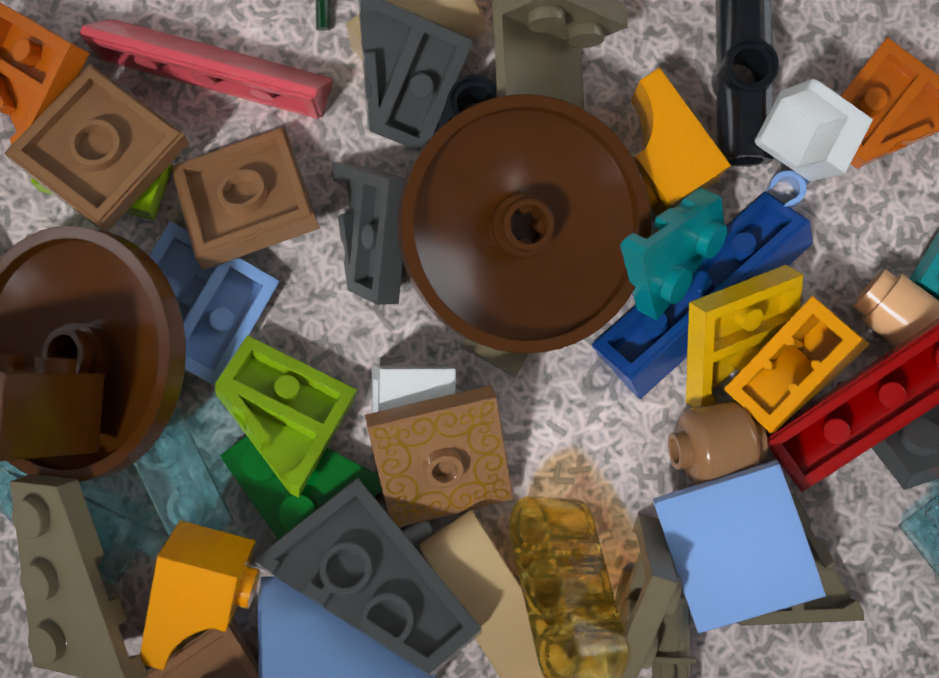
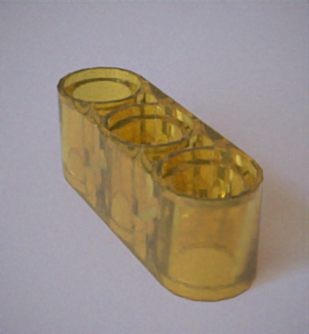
(567, 589)

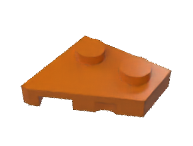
(33, 67)
(898, 97)

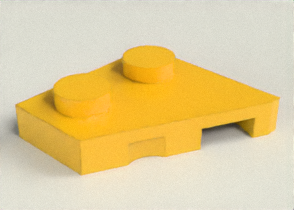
(734, 326)

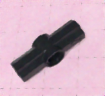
(742, 107)

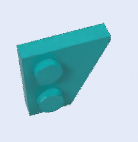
(665, 261)

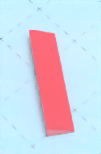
(208, 67)

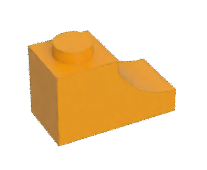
(676, 148)
(796, 364)
(196, 588)

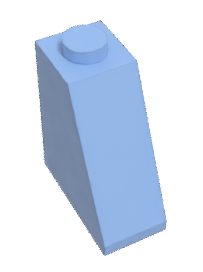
(310, 642)

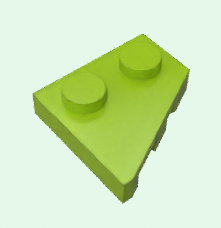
(283, 408)

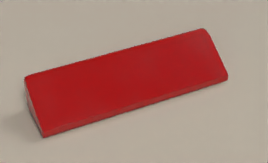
(860, 410)

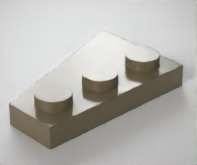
(65, 600)

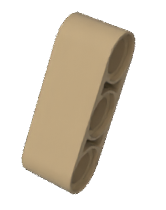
(488, 591)

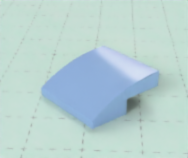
(214, 303)
(739, 547)

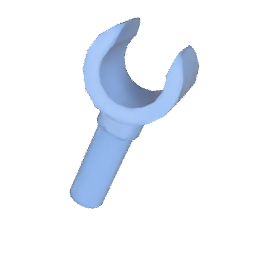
(795, 180)

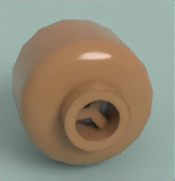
(716, 441)

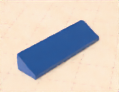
(755, 243)

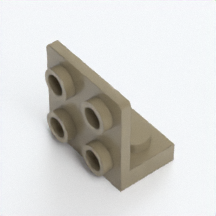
(542, 43)

